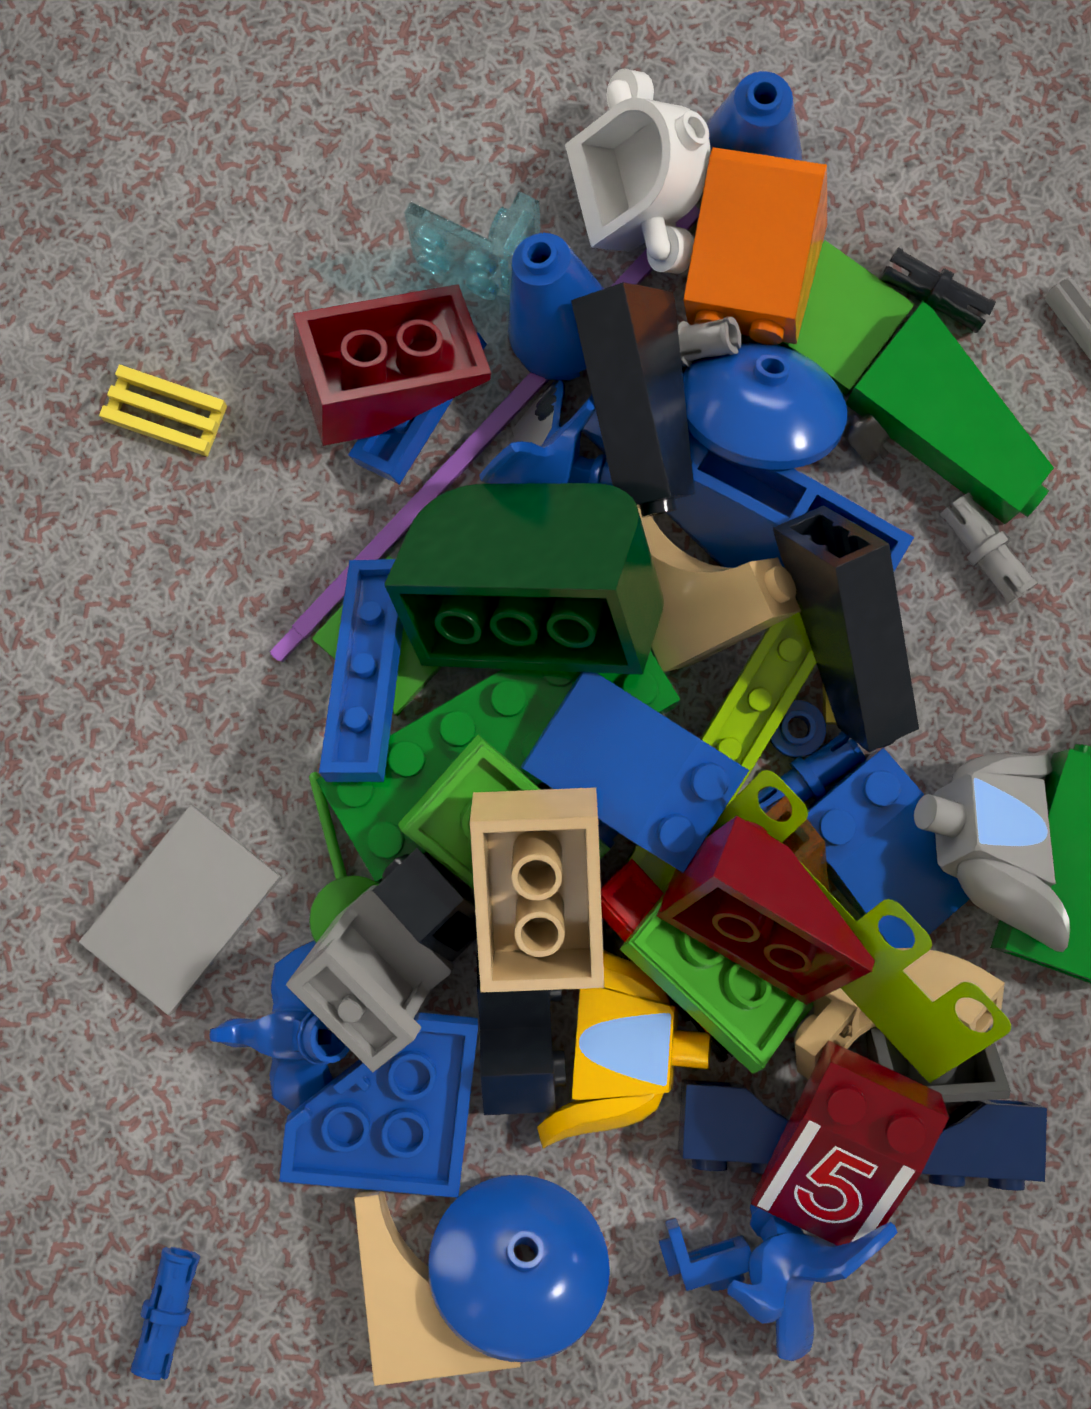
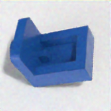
(711, 1265)

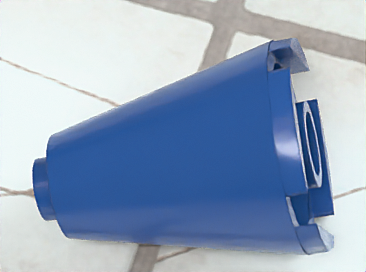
(757, 118)
(541, 311)

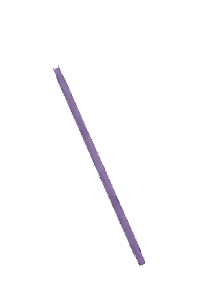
(442, 479)

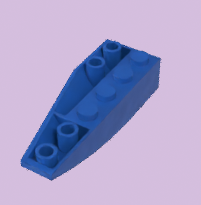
(741, 504)

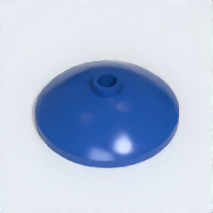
(764, 407)
(512, 1305)

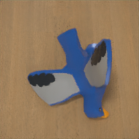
(545, 449)

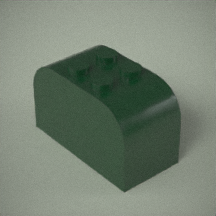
(529, 580)

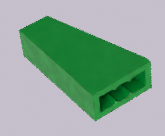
(952, 418)
(1070, 833)

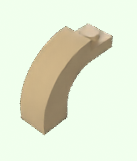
(935, 973)

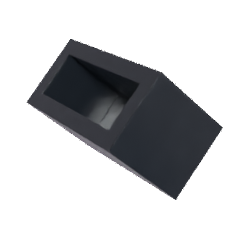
(429, 904)

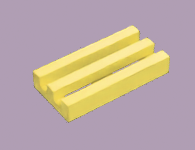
(119, 394)

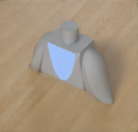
(998, 841)

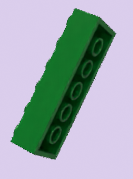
(504, 710)

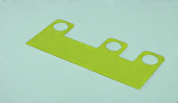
(920, 1029)

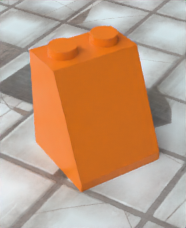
(757, 243)

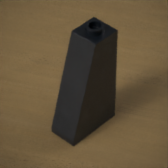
(638, 391)
(852, 624)

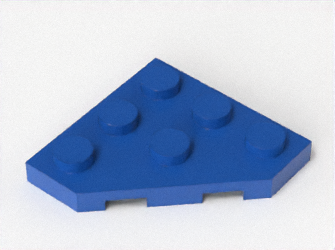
(390, 1125)

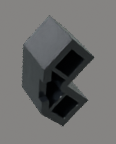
(517, 1051)

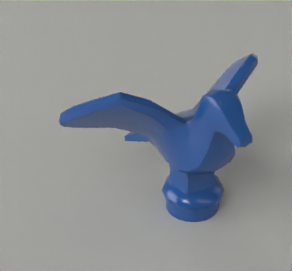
(290, 1035)
(785, 1272)

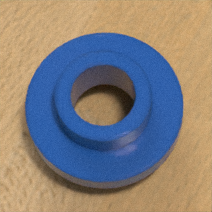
(802, 747)

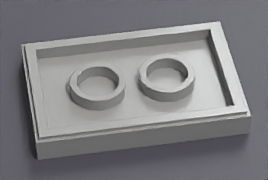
(180, 910)

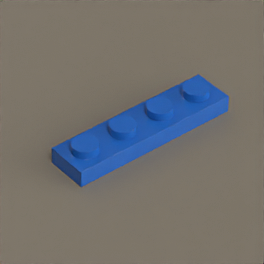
(363, 678)

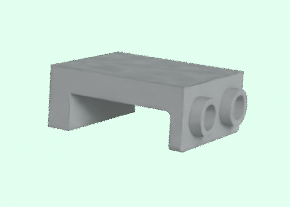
(369, 980)

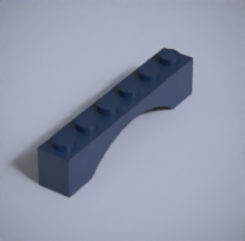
(979, 1140)

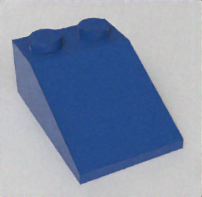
(647, 771)
(881, 852)

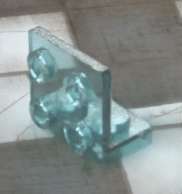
(481, 262)

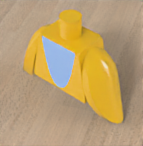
(623, 1054)

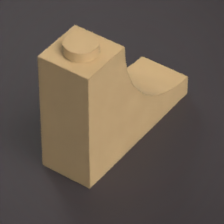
(712, 604)
(403, 1322)

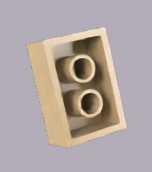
(537, 889)

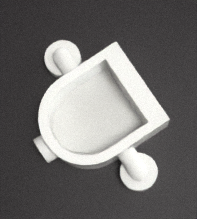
(641, 172)

